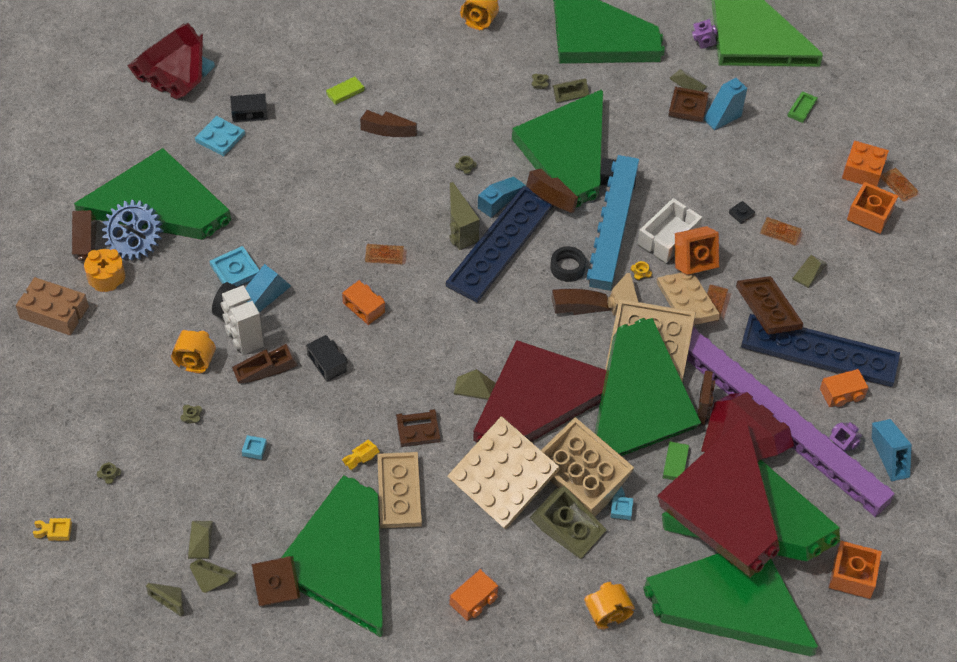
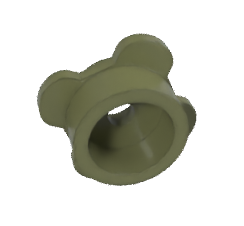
(540, 81)
(465, 164)
(191, 418)
(108, 467)

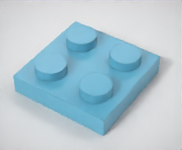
(220, 136)
(234, 267)

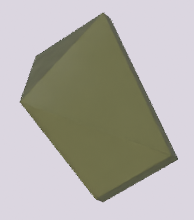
(687, 81)
(570, 90)
(809, 271)
(474, 385)
(200, 540)
(210, 575)
(167, 596)

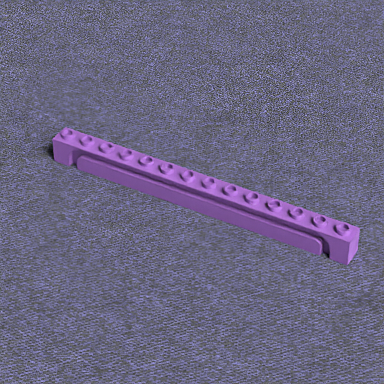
(807, 440)

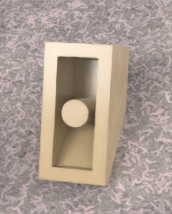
(623, 290)

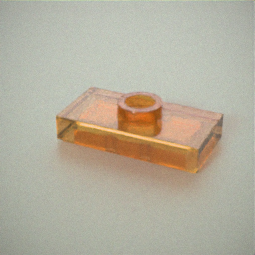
(899, 184)
(780, 231)
(384, 254)
(718, 297)

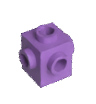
(705, 33)
(839, 436)

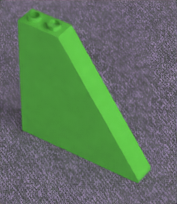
(759, 36)

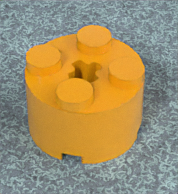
(479, 13)
(104, 269)
(193, 351)
(609, 605)

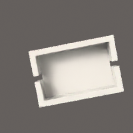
(660, 230)
(242, 320)

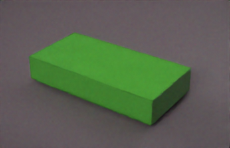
(802, 107)
(675, 460)

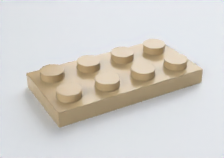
(687, 294)
(399, 490)

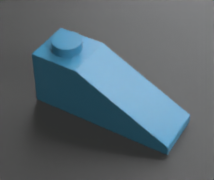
(498, 195)

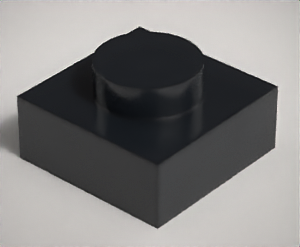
(741, 212)

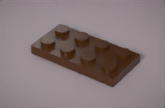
(769, 305)

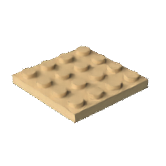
(673, 325)
(503, 472)

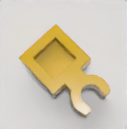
(362, 453)
(57, 529)

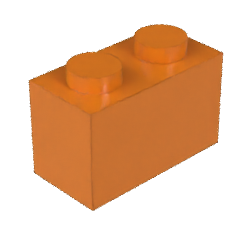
(363, 302)
(844, 388)
(474, 595)

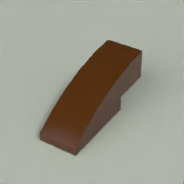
(387, 125)
(552, 190)
(579, 301)
(265, 364)

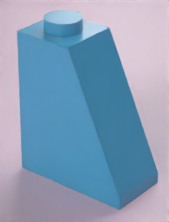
(727, 104)
(266, 287)
(892, 448)

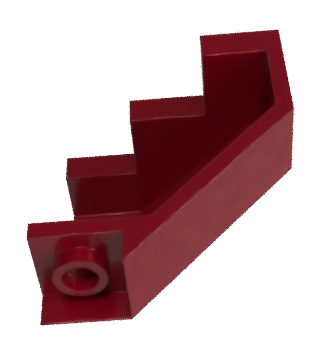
(172, 62)
(767, 433)

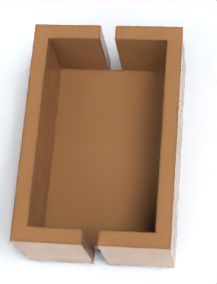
(52, 306)

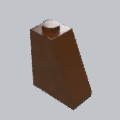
(83, 233)

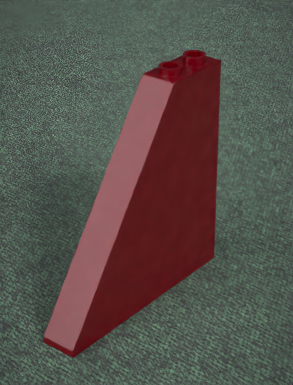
(540, 392)
(726, 501)

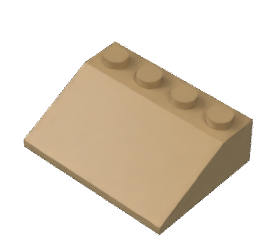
(587, 466)

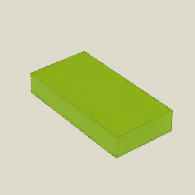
(345, 90)

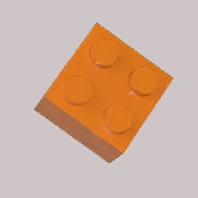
(865, 163)
(872, 207)
(697, 250)
(855, 569)

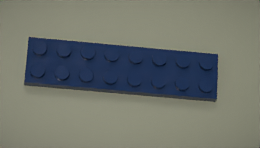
(499, 245)
(824, 351)

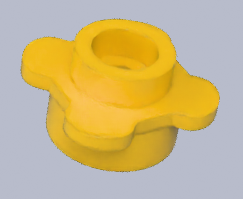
(641, 265)

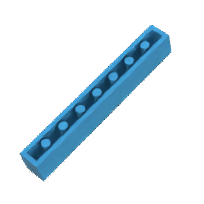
(614, 223)

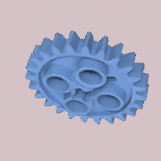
(141, 215)

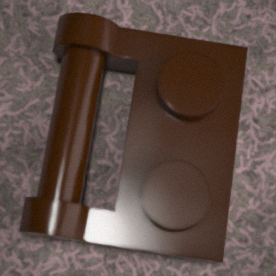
(420, 433)

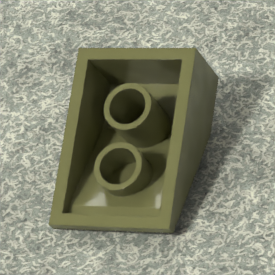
(463, 220)
(568, 522)

